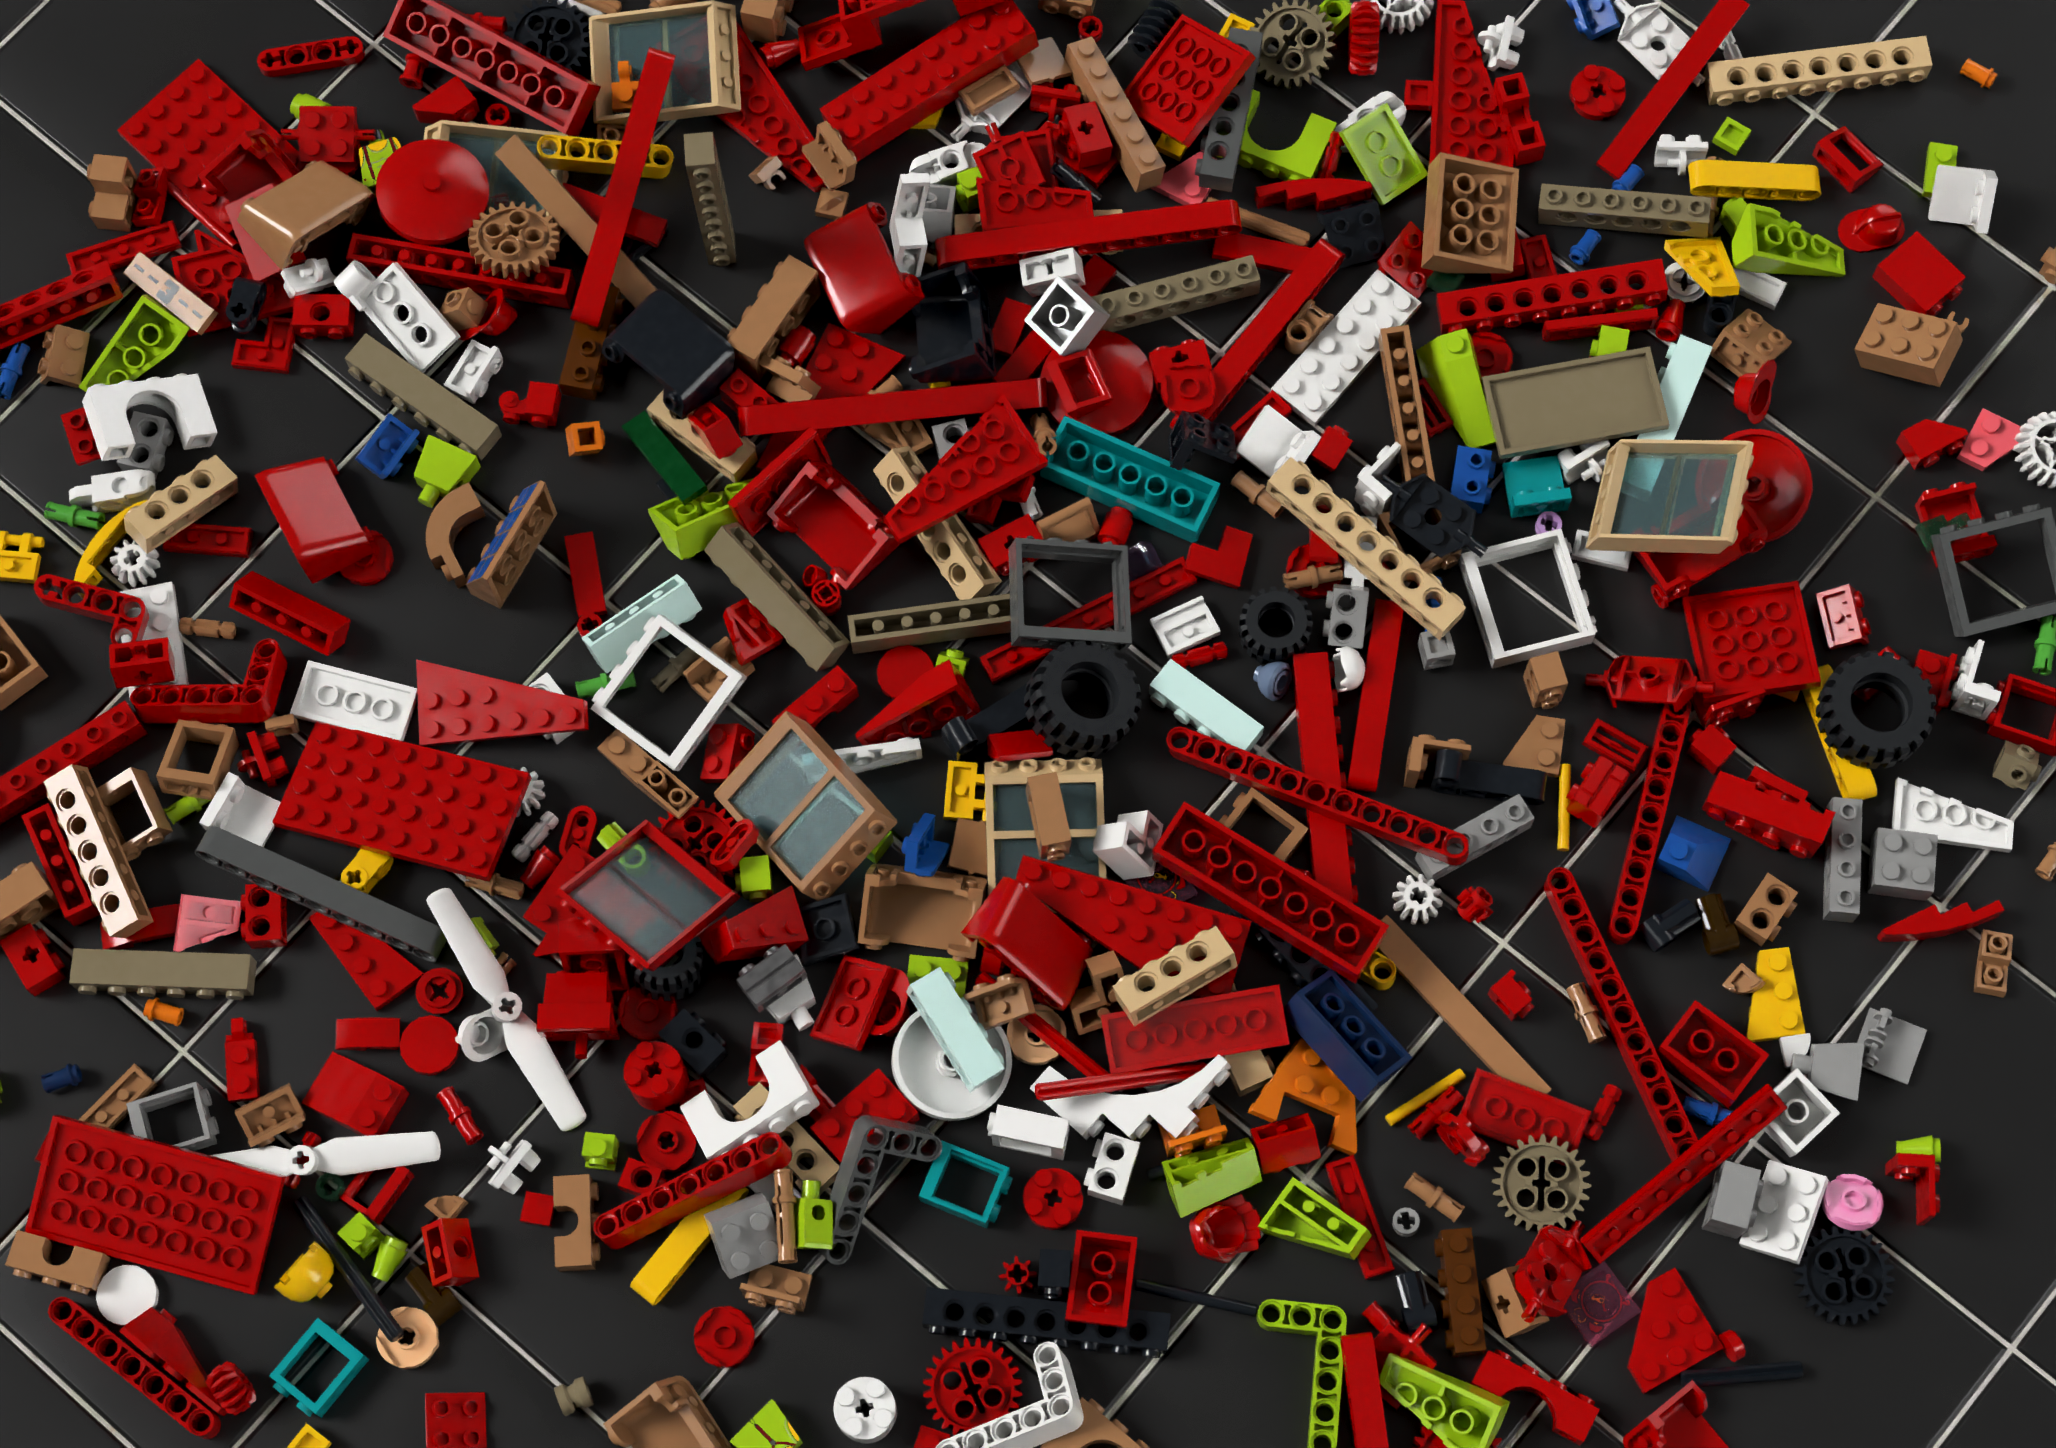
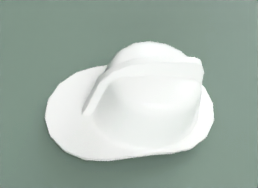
(482, 1035)

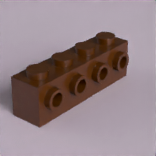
(584, 361)
(1461, 1292)

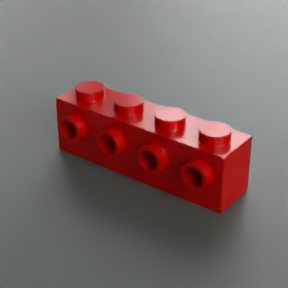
(289, 613)
(60, 864)

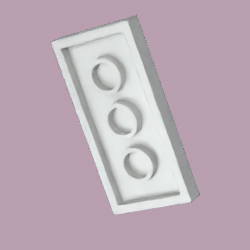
(162, 623)
(354, 701)

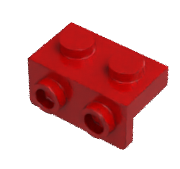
(725, 750)

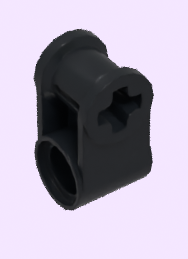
(245, 304)
(1718, 308)

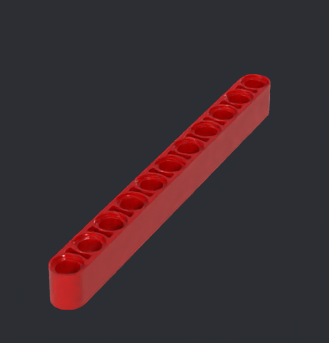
(623, 188)
(1091, 234)
(890, 406)
(1327, 805)
(1620, 1002)

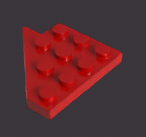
(211, 276)
(546, 907)

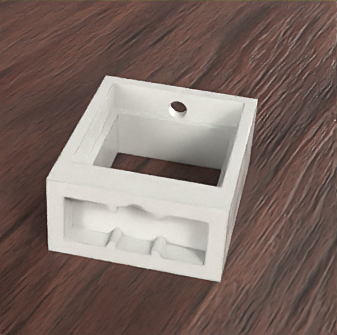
(1029, 1132)

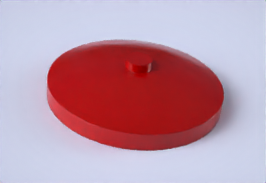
(432, 191)
(1126, 375)
(1778, 481)

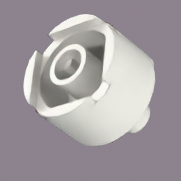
(849, 1401)

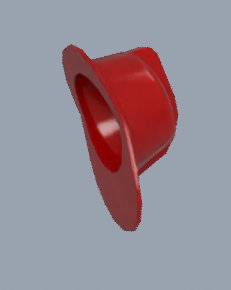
(1871, 228)
(496, 319)
(1753, 392)
(894, 1007)

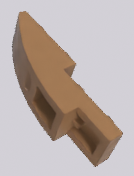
(648, 774)

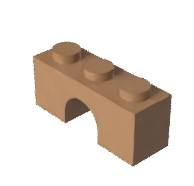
(579, 1248)
(31, 1256)

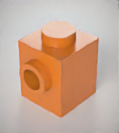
(584, 438)

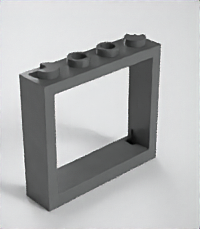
(1082, 551)
(1950, 579)

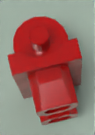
(1053, 100)
(261, 746)

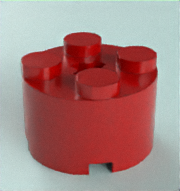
(656, 1075)

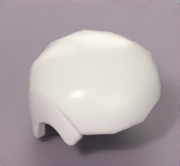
(1348, 669)

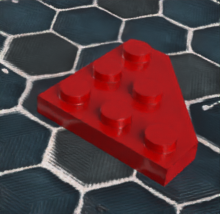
(1669, 1333)

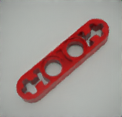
(311, 61)

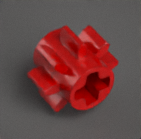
(1475, 904)
(1024, 1280)

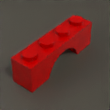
(1570, 1414)

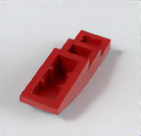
(1318, 191)
(1932, 924)

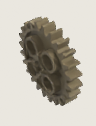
(1312, 56)
(1512, 1182)

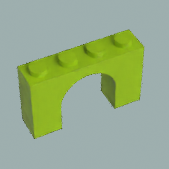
(1293, 163)

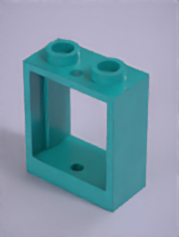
(937, 1171)
(339, 1384)

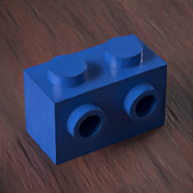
(1471, 476)

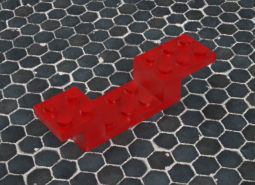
(858, 28)

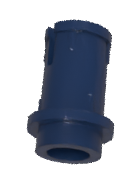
(66, 1076)

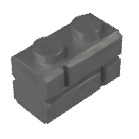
(771, 977)

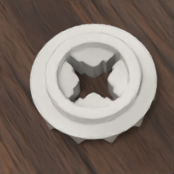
(1674, 274)

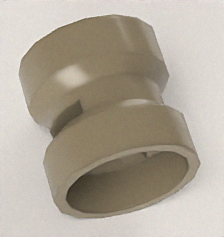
(573, 1396)

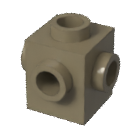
(2017, 765)

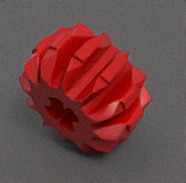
(231, 1388)

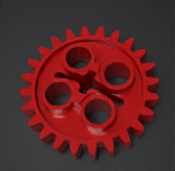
(707, 817)
(946, 1397)

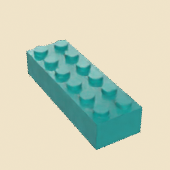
(1131, 479)

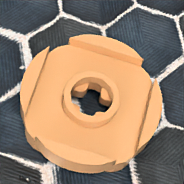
(1025, 1048)
(424, 1344)

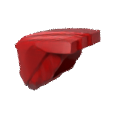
(1225, 1229)

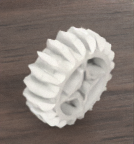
(1403, 14)
(2036, 451)

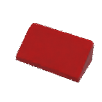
(1017, 746)

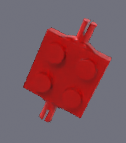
(328, 134)
(1008, 159)
(1408, 1346)

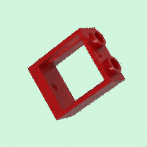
(2029, 689)

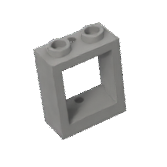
(140, 1123)

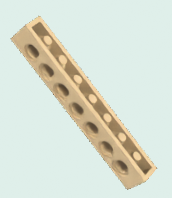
(1801, 64)
(1369, 563)

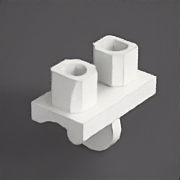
(1497, 41)
(1679, 153)
(307, 277)
(1586, 464)
(503, 1176)

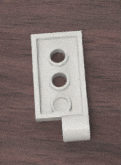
(381, 301)

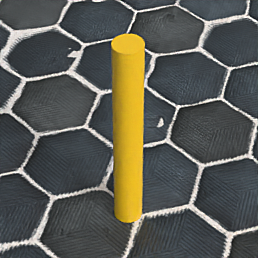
(1563, 815)
(1424, 1097)

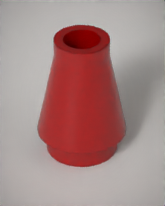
(779, 52)
(1671, 321)
(540, 866)

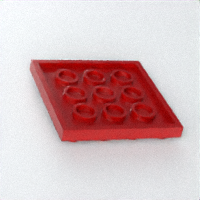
(1187, 80)
(1751, 640)

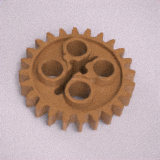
(514, 239)

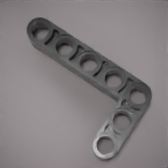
(864, 1175)

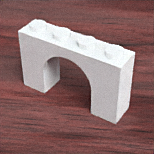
(176, 395)
(787, 1101)

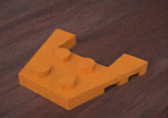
(1310, 1081)

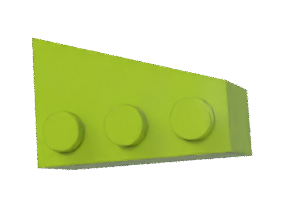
(1211, 1175)
(1313, 1222)

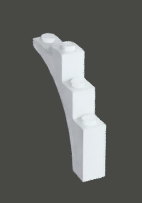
(1133, 1113)

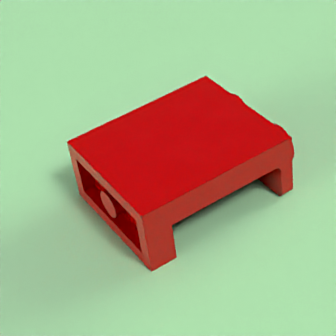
(1952, 502)

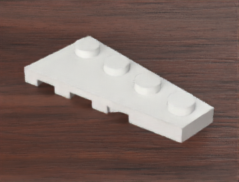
(880, 755)
(1953, 822)

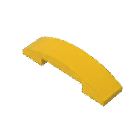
(100, 548)

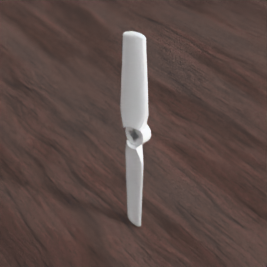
(520, 1033)
(344, 1154)

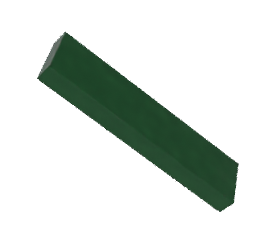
(664, 458)

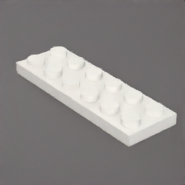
(1344, 347)

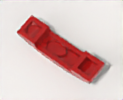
(163, 926)

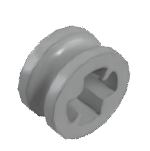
(1399, 1228)

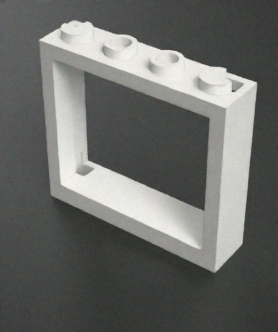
(1570, 575)
(704, 721)

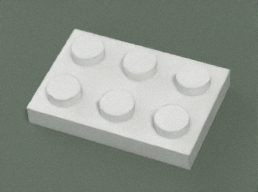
(1785, 1212)

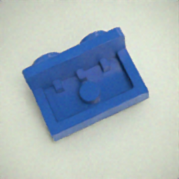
(1594, 17)
(387, 447)
(921, 851)

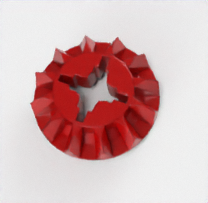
(439, 977)

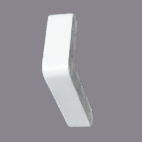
(1046, 1411)

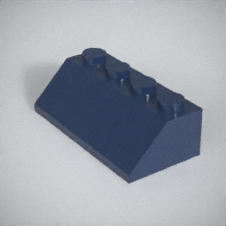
(1345, 1035)

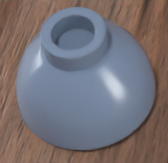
(1273, 679)

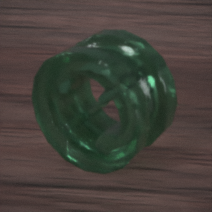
(323, 1193)

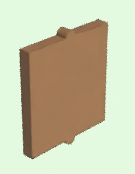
(1044, 63)
(969, 847)

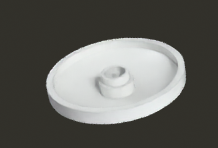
(931, 1081)

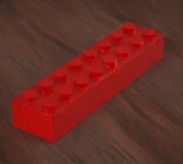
(493, 63)
(929, 77)
(1270, 892)

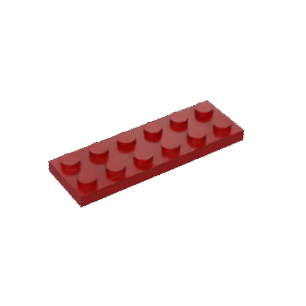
(1197, 1030)

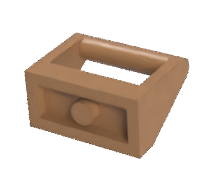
(1071, 523)

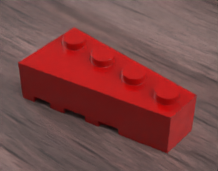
(1768, 815)

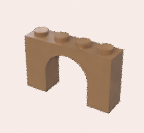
(1095, 1430)

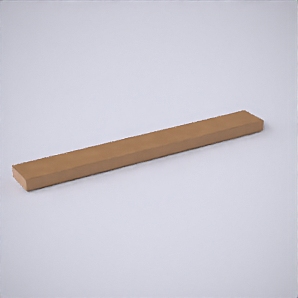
(569, 214)
(1456, 1009)

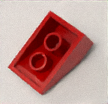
(355, 1096)
(1101, 1278)

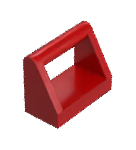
(1839, 165)
(1057, 372)
(386, 1197)

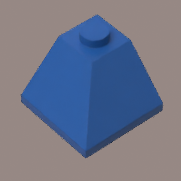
(1692, 853)

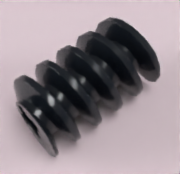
(1153, 27)

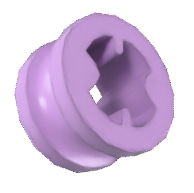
(1548, 515)

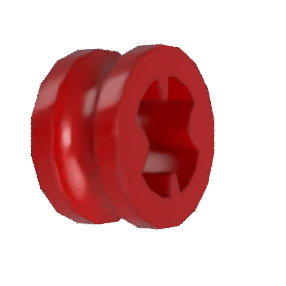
(1085, 23)
(498, 109)
(589, 617)

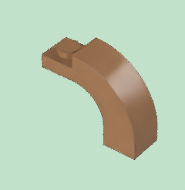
(446, 521)

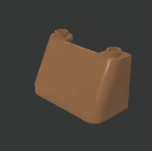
(304, 209)
(920, 909)
(666, 1417)

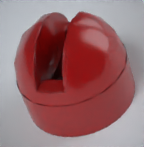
(813, 574)

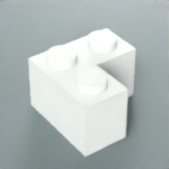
(1129, 844)

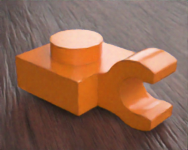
(625, 90)

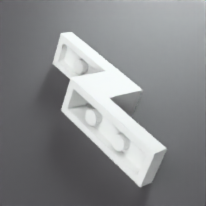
(907, 223)

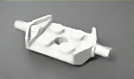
(1650, 24)
(997, 113)

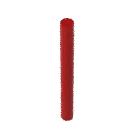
(209, 223)

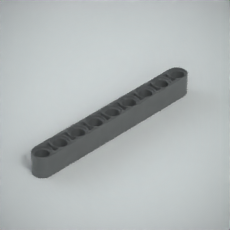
(321, 893)

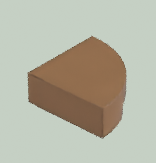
(1743, 981)
(446, 1206)

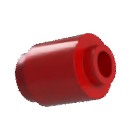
(797, 345)
(1116, 526)

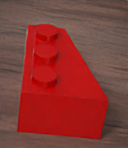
(761, 927)

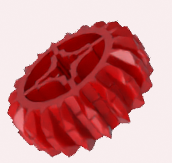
(1363, 38)

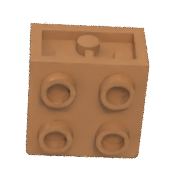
(1748, 344)
(1423, 750)
(778, 1287)

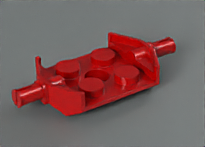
(1671, 685)
(1565, 1261)

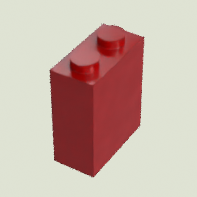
(1919, 276)

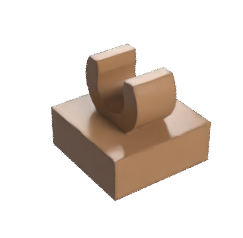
(766, 170)

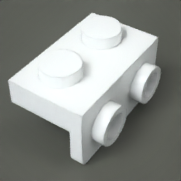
(473, 371)

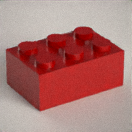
(585, 950)
(1712, 1054)
(872, 1097)

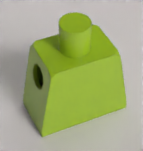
(443, 469)
(813, 1218)

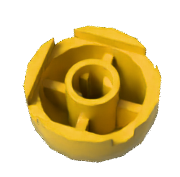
(307, 1275)

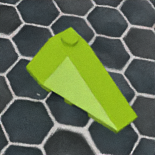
(1776, 246)
(138, 345)
(1455, 378)
(692, 527)
(1448, 1406)

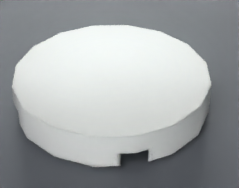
(126, 1294)

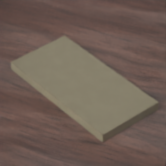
(1575, 402)

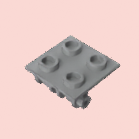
(1890, 1045)

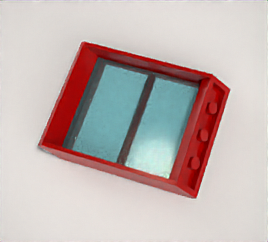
(647, 896)

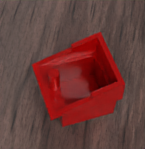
(577, 1009)

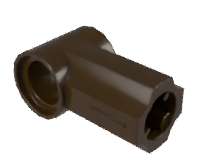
(1717, 932)
(437, 1300)

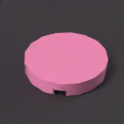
(1852, 1202)

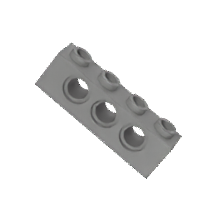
(1482, 835)
(1843, 861)

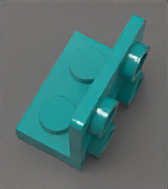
(1535, 486)

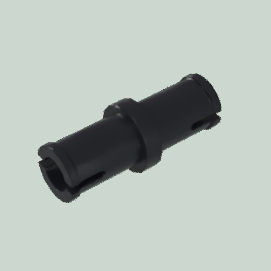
(1074, 180)

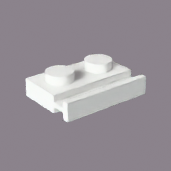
(1185, 626)

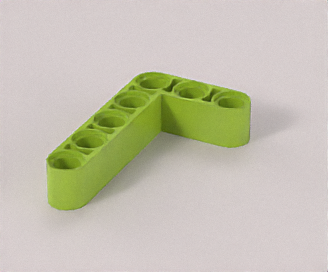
(1322, 1366)

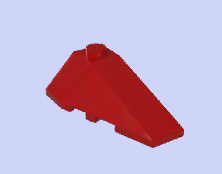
(922, 707)
(165, 1343)

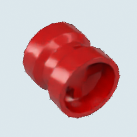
(827, 603)

